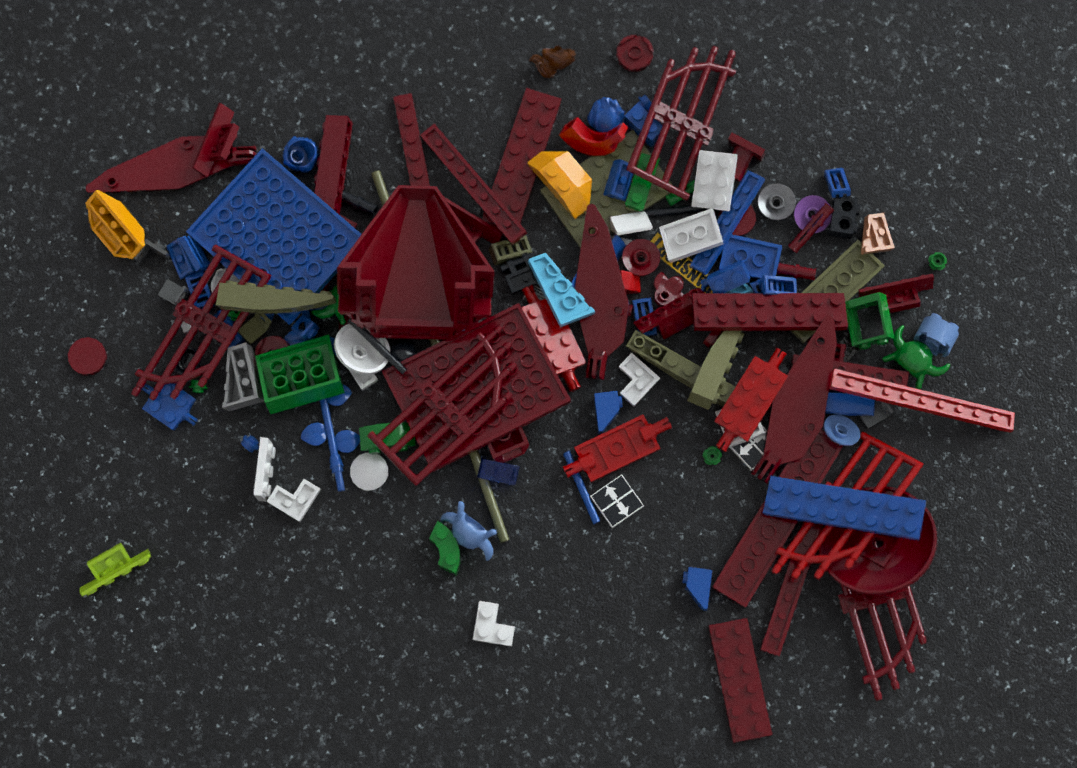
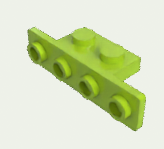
(110, 565)

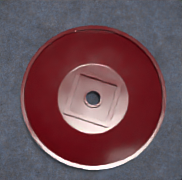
(889, 566)

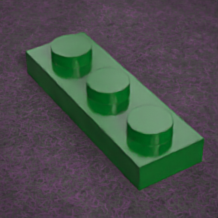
(640, 188)

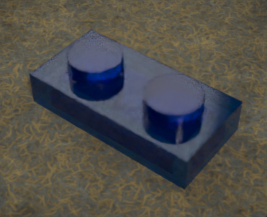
(498, 471)

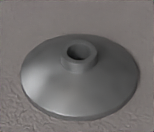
(777, 193)

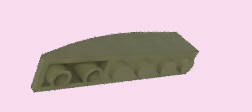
(268, 299)
(672, 363)
(713, 369)

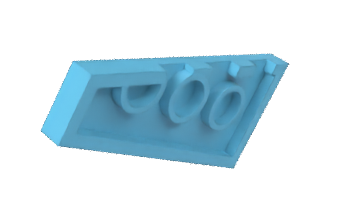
(561, 296)

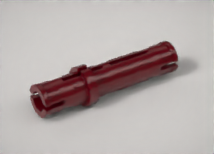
(826, 210)

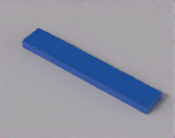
(729, 220)

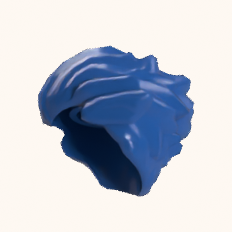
(605, 115)
(300, 154)

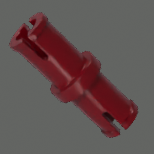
(796, 271)

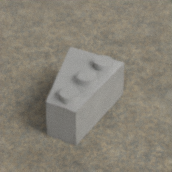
(242, 378)

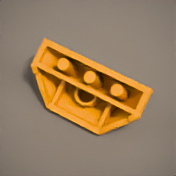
(564, 179)
(115, 225)

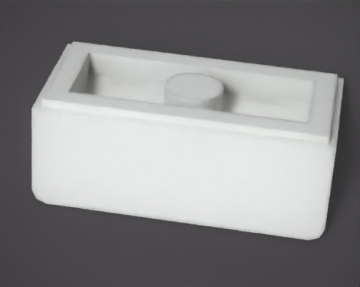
(630, 223)

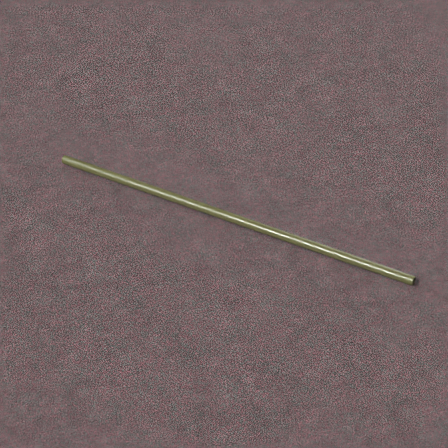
(475, 456)

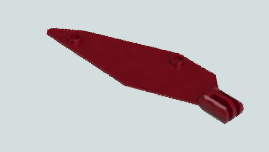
(165, 167)
(604, 291)
(800, 403)

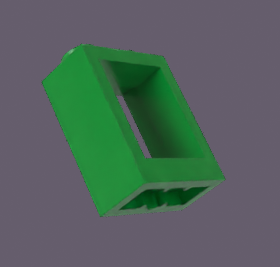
(853, 321)

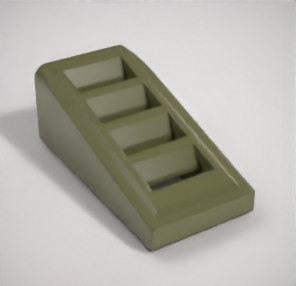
(497, 259)

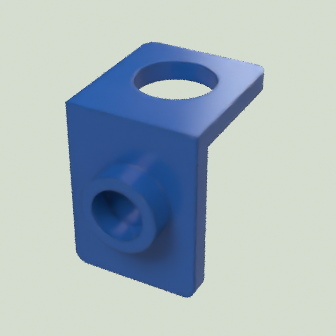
(310, 332)

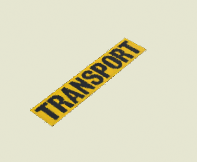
(681, 266)

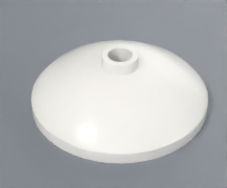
(350, 343)

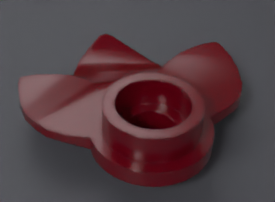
(669, 287)

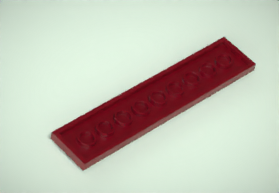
(768, 533)

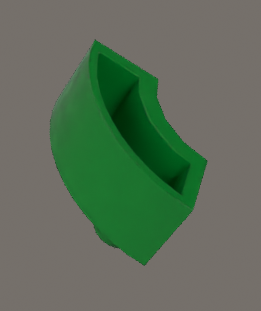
(390, 440)
(447, 547)

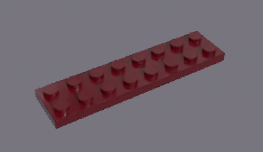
(526, 140)
(767, 312)

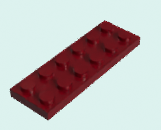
(740, 680)

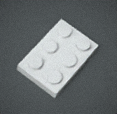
(714, 180)
(691, 235)
(264, 469)

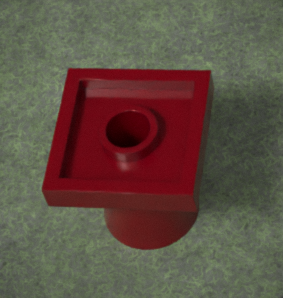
(745, 152)

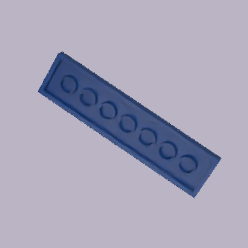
(844, 507)

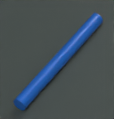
(583, 491)

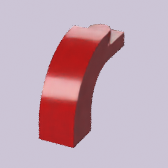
(590, 142)

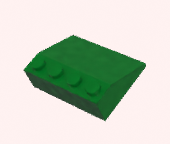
(299, 374)

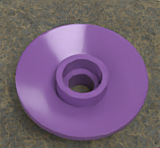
(808, 204)

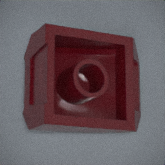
(509, 446)

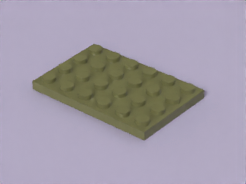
(599, 169)

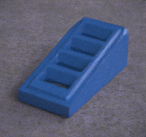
(194, 276)
(790, 285)

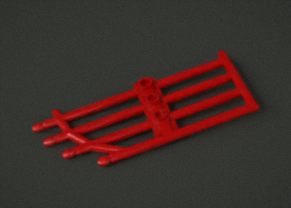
(853, 552)

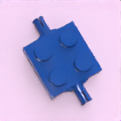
(168, 410)

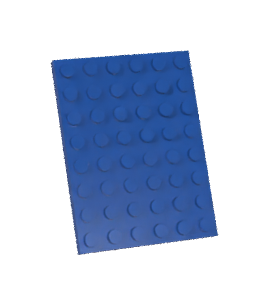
(276, 227)

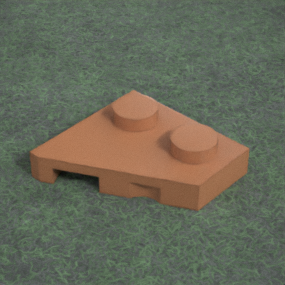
(876, 235)

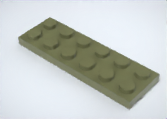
(844, 276)

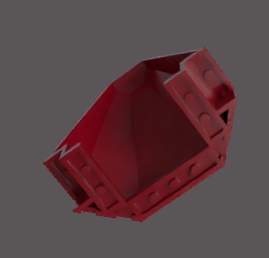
(415, 271)

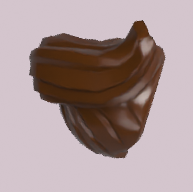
(552, 60)

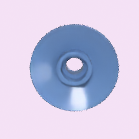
(841, 430)

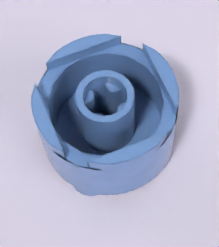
(937, 334)

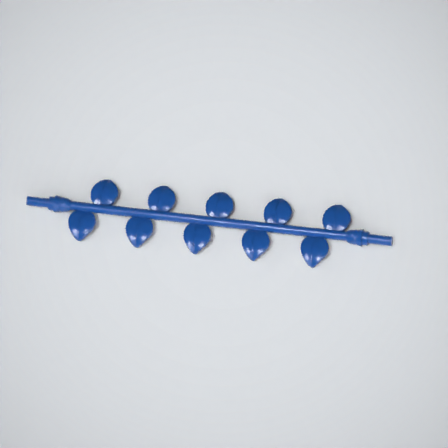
(317, 433)

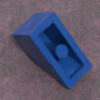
(606, 408)
(698, 585)

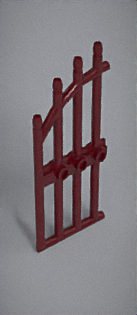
(684, 124)
(203, 321)
(446, 410)
(852, 602)

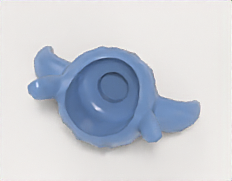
(469, 532)

